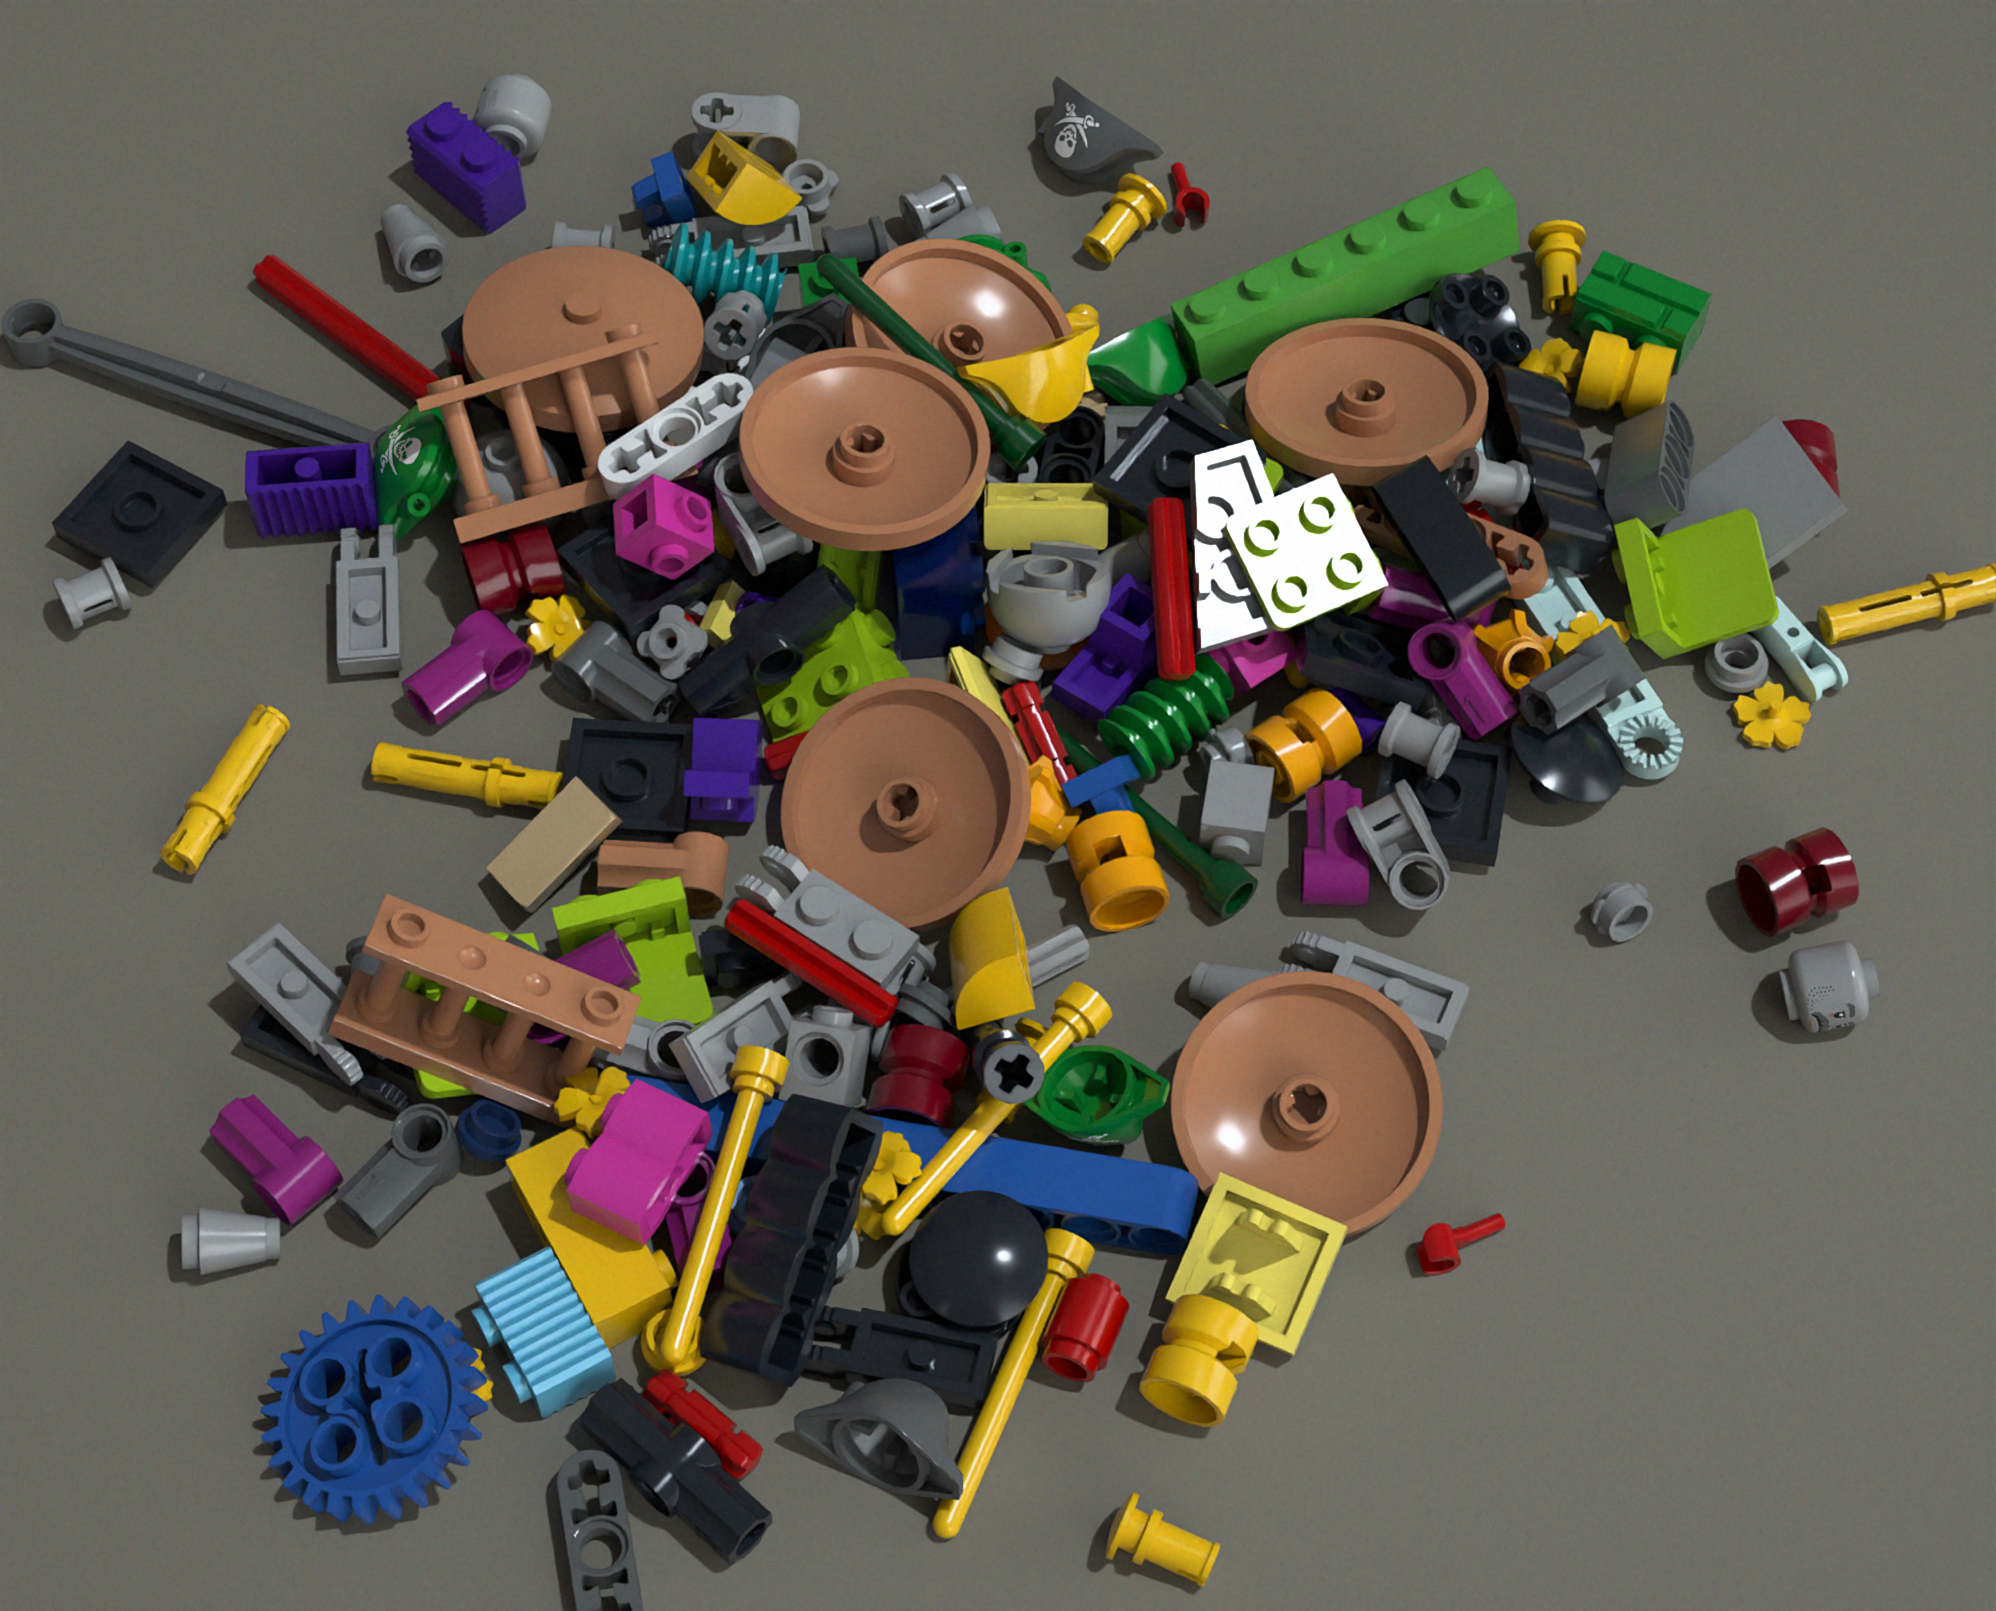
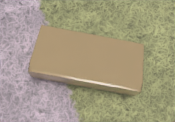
(553, 845)

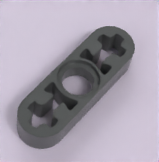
(575, 1509)

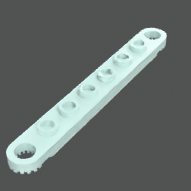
(1629, 715)

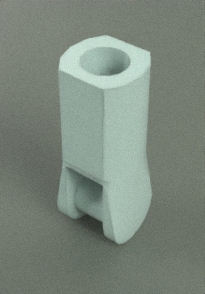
(1793, 646)

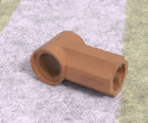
(694, 856)

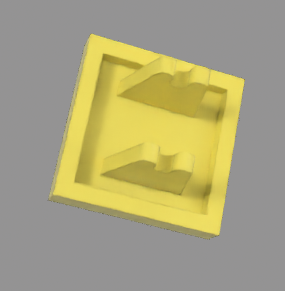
(1260, 1259)

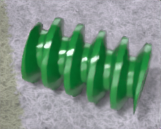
(1167, 716)

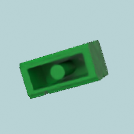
(1639, 306)

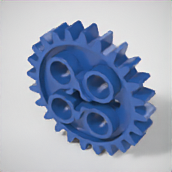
(317, 1427)

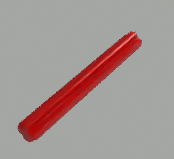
(345, 328)

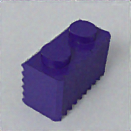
(467, 167)
(311, 489)

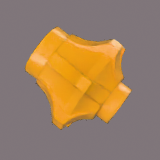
(1514, 650)
(1050, 810)

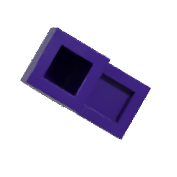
(1117, 656)
(725, 769)

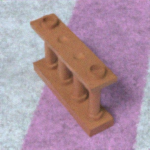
(542, 494)
(465, 1048)

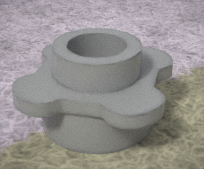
(812, 183)
(689, 646)

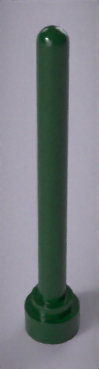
(1014, 437)
(1223, 884)

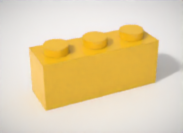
(611, 1274)

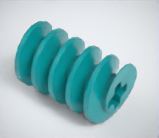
(722, 272)

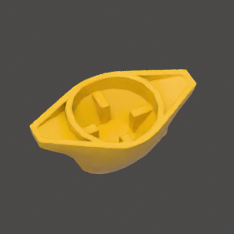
(1040, 382)

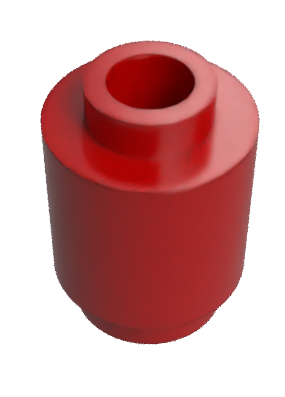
(1084, 1327)

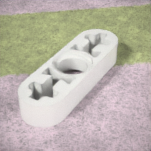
(682, 414)

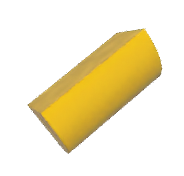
(741, 183)
(989, 961)

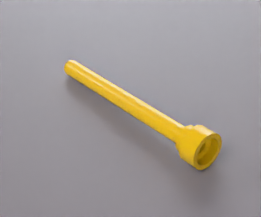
(1077, 1015)
(757, 1077)
(1067, 1258)

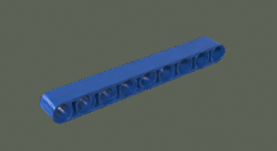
(1064, 1189)

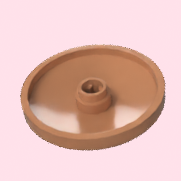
(962, 302)
(563, 305)
(1364, 399)
(864, 448)
(909, 799)
(1310, 1097)

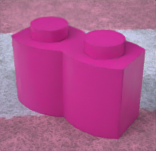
(638, 1160)

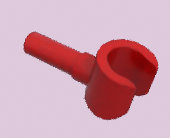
(1188, 196)
(1439, 1243)

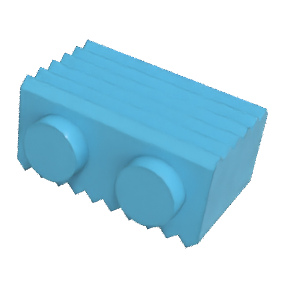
(544, 1332)

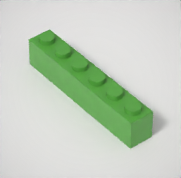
(1348, 273)

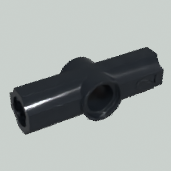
(767, 643)
(675, 1470)

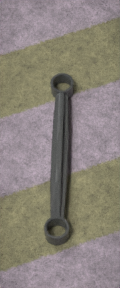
(176, 380)

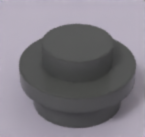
(925, 1006)

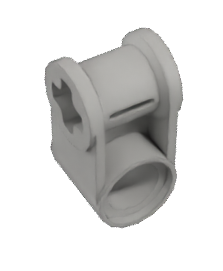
(758, 123)
(753, 530)
(1400, 843)

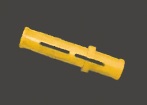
(1936, 597)
(492, 781)
(213, 807)

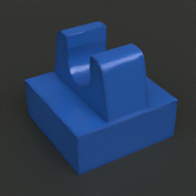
(665, 194)
(1104, 786)

